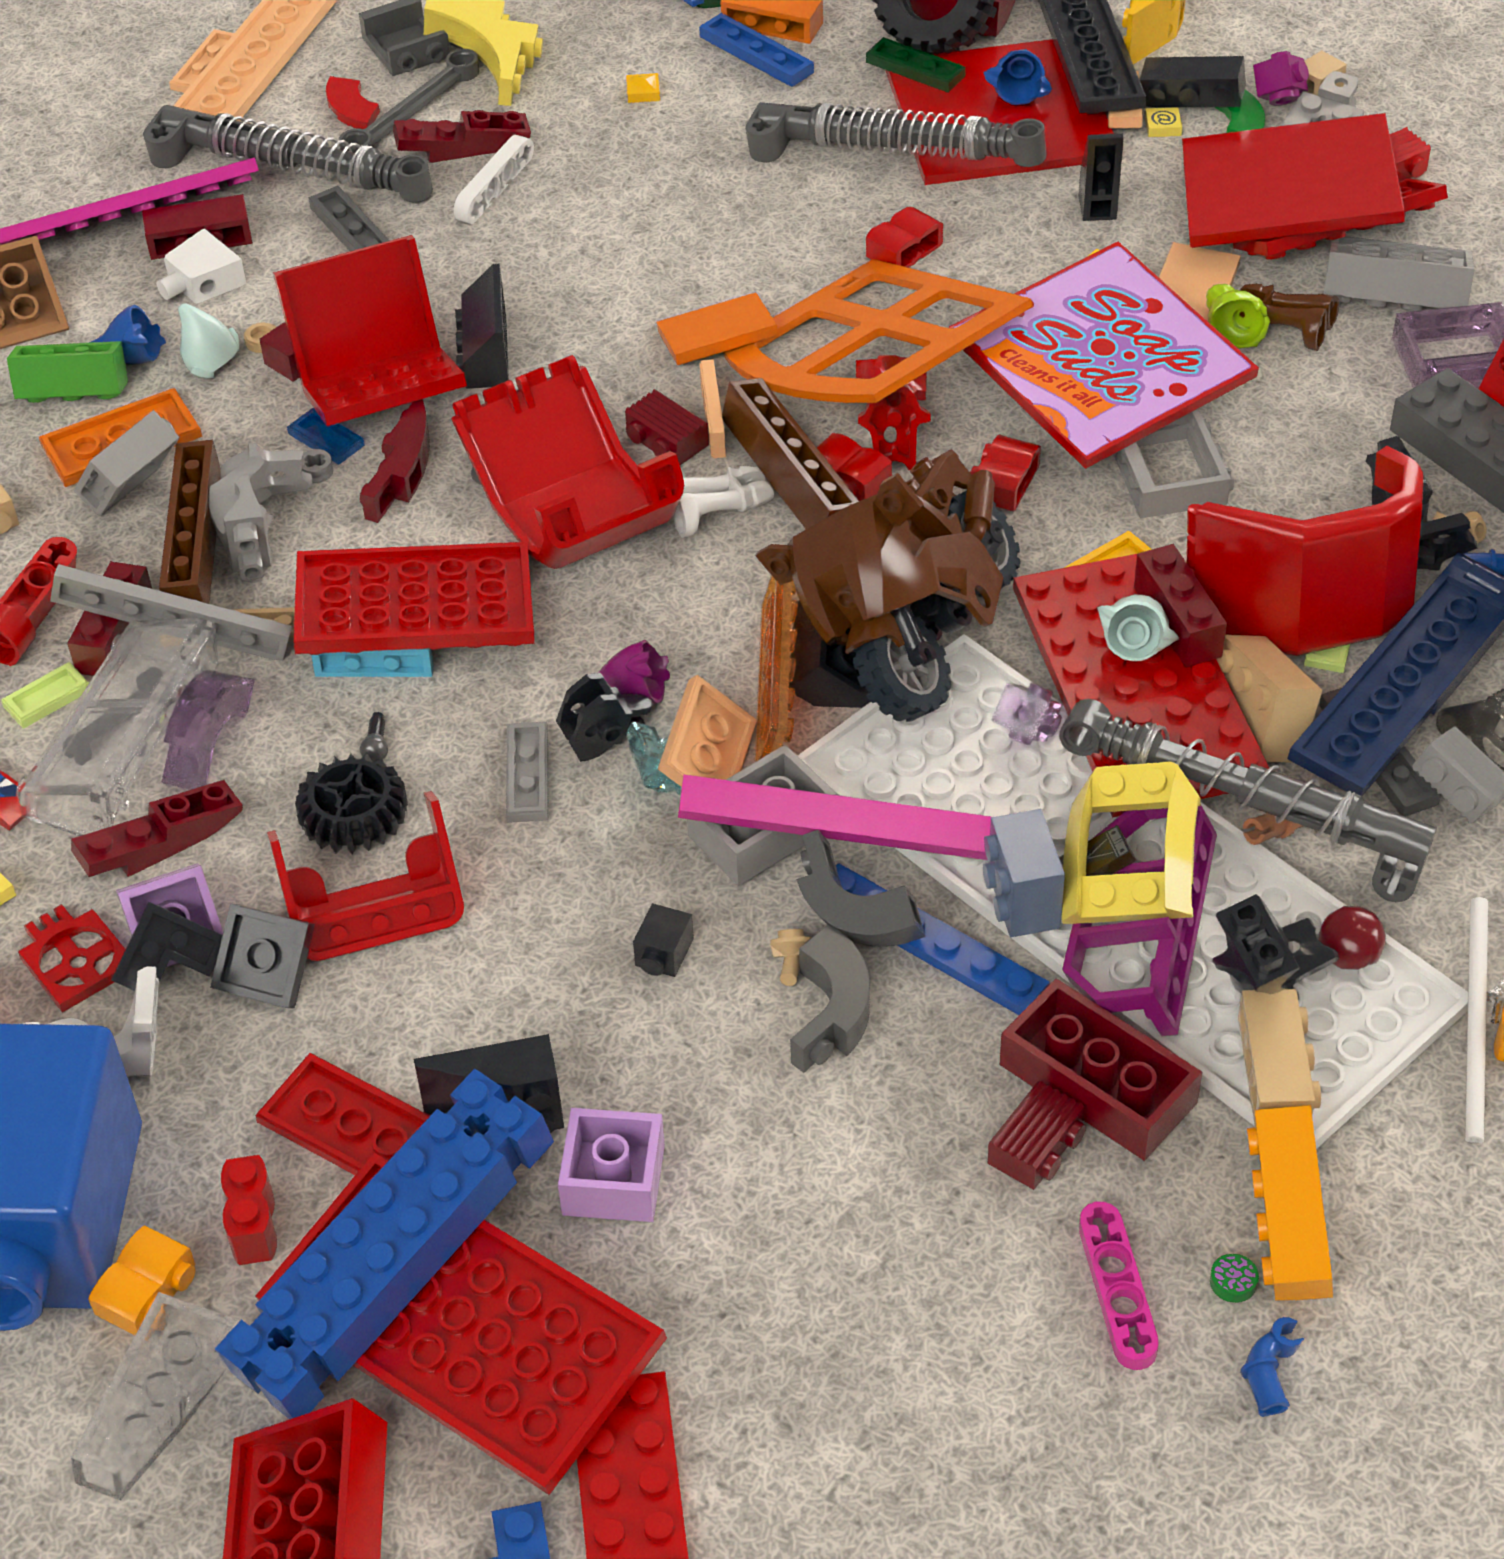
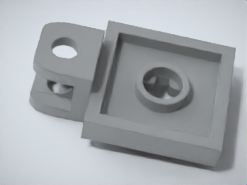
(1330, 104)

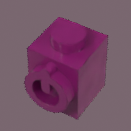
(1281, 78)

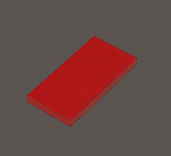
(339, 1115)

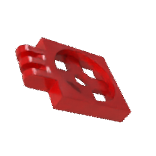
(59, 936)

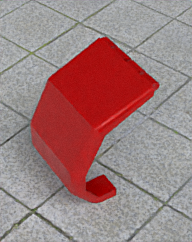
(560, 467)
(1317, 577)

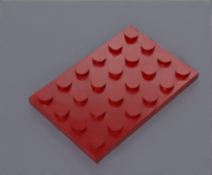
(413, 598)

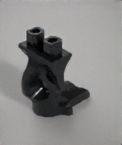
(1432, 549)
(1260, 952)

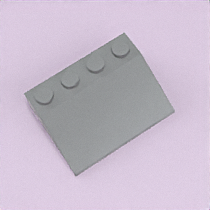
(1399, 273)

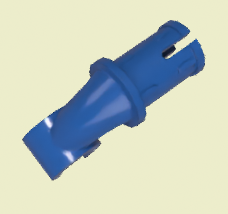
(1262, 1366)

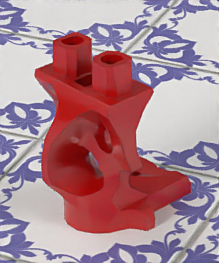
(896, 410)

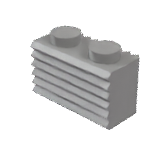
(1462, 774)

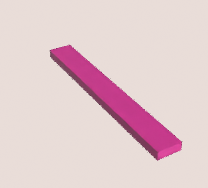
(834, 816)

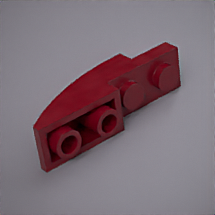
(473, 135)
(404, 463)
(168, 829)

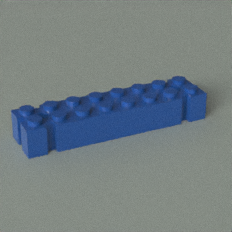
(385, 1245)

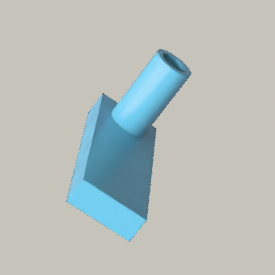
(375, 663)

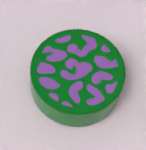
(1234, 1278)

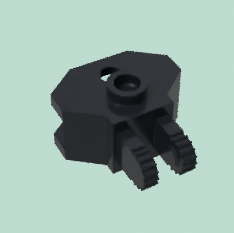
(602, 715)

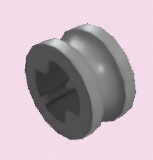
(316, 458)

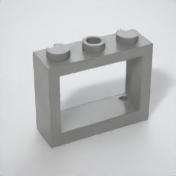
(1177, 496)

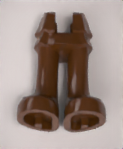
(1306, 312)

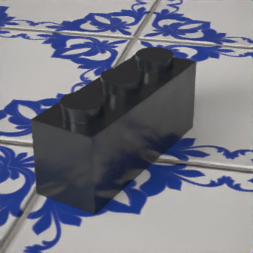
(1193, 81)

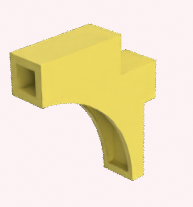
(483, 27)

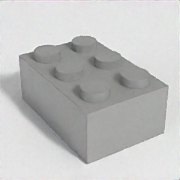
(749, 851)

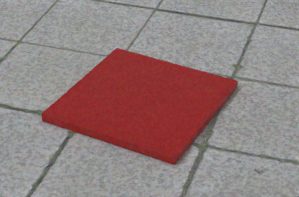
(974, 96)
(1291, 180)

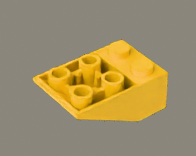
(1151, 25)

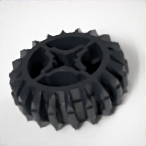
(354, 809)

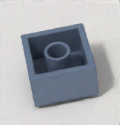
(1024, 873)

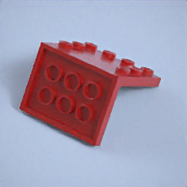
(364, 331)

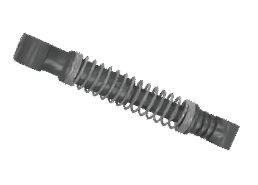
(775, 124)

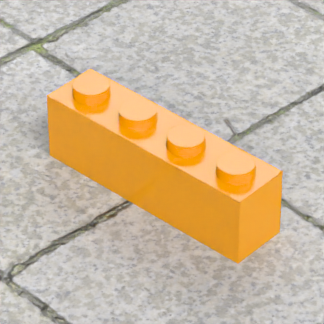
(1293, 1204)

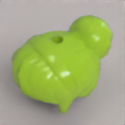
(1224, 315)

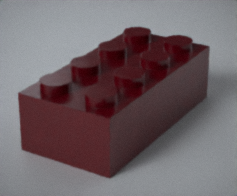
(1121, 1076)

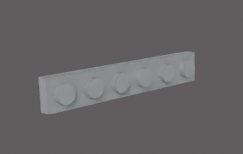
(134, 602)

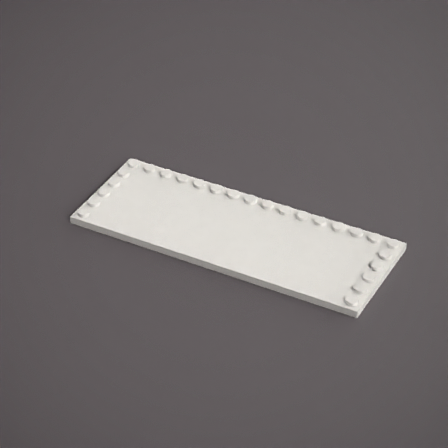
(958, 760)

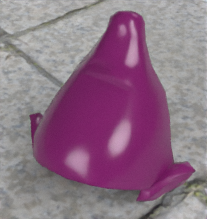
(638, 671)

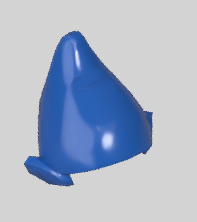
(1019, 77)
(138, 336)

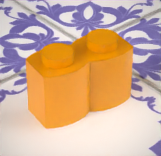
(144, 1268)

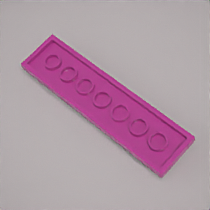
(136, 200)

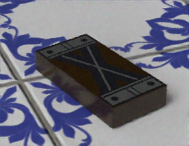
(1107, 853)

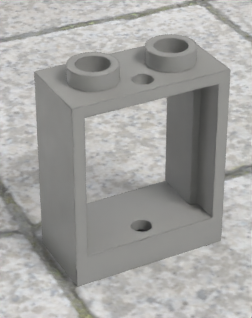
(126, 463)

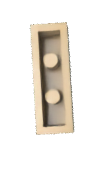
(1276, 1051)

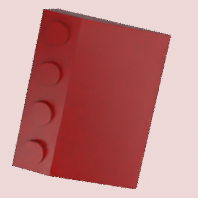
(309, 1487)

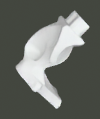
(139, 1035)

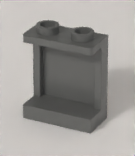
(398, 36)

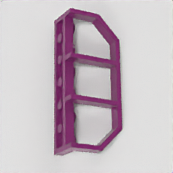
(1176, 937)

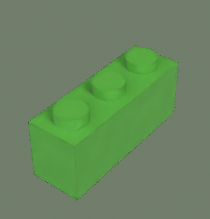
(67, 371)

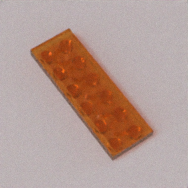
(775, 668)

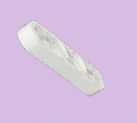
(493, 178)

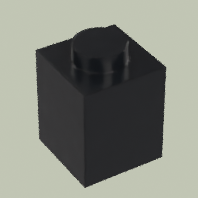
(663, 940)

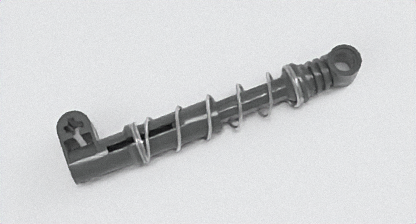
(1343, 817)

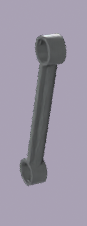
(416, 100)

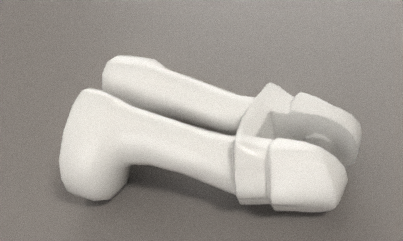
(735, 490)

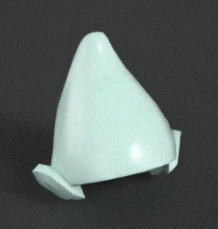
(205, 342)
(1136, 627)

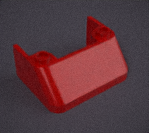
(381, 910)

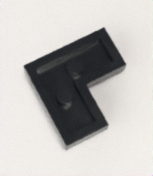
(164, 937)

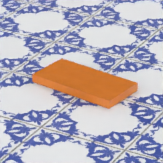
(78, 443)

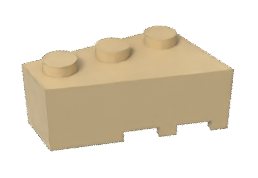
(1270, 691)

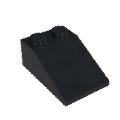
(519, 1066)

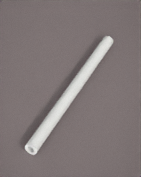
(1476, 1021)

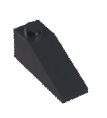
(1100, 177)

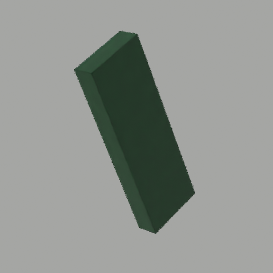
(915, 64)

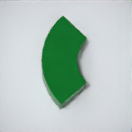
(1247, 116)

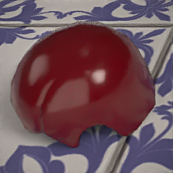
(1354, 935)

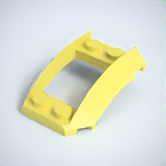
(1133, 894)

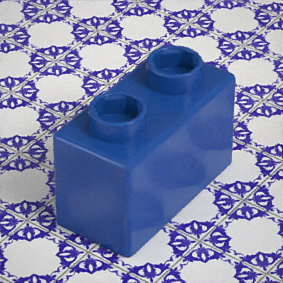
(63, 1164)

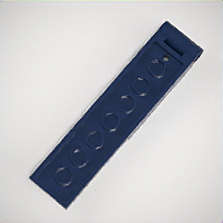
(1405, 677)

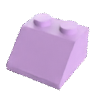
(178, 891)

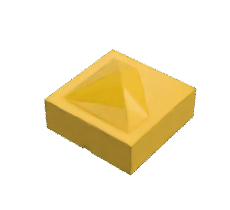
(643, 87)

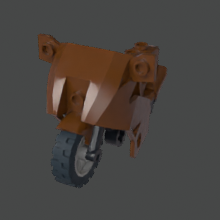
(902, 576)

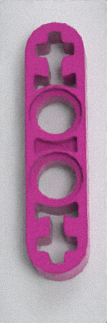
(1120, 1284)

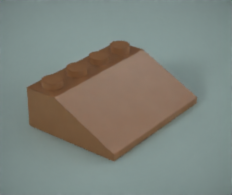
(27, 295)

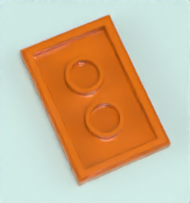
(717, 328)

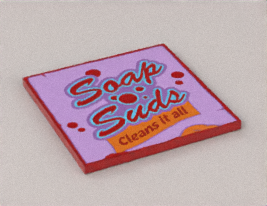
(1108, 355)

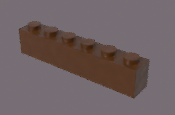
(784, 452)
(189, 526)

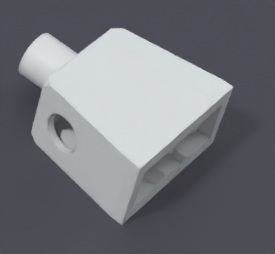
(201, 269)

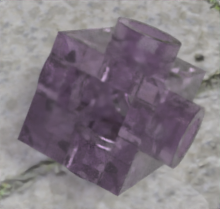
(1028, 713)

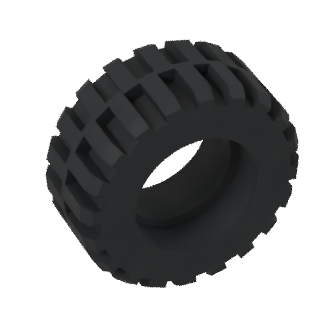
(939, 35)

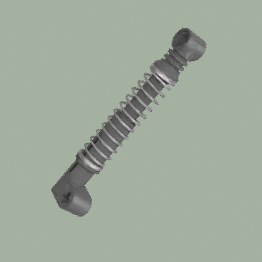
(178, 129)

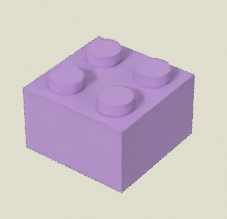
(611, 1164)

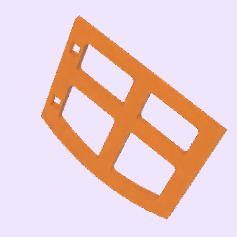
(870, 323)

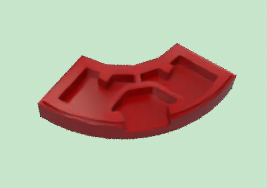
(348, 104)

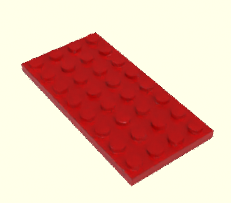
(1157, 690)
(505, 1348)

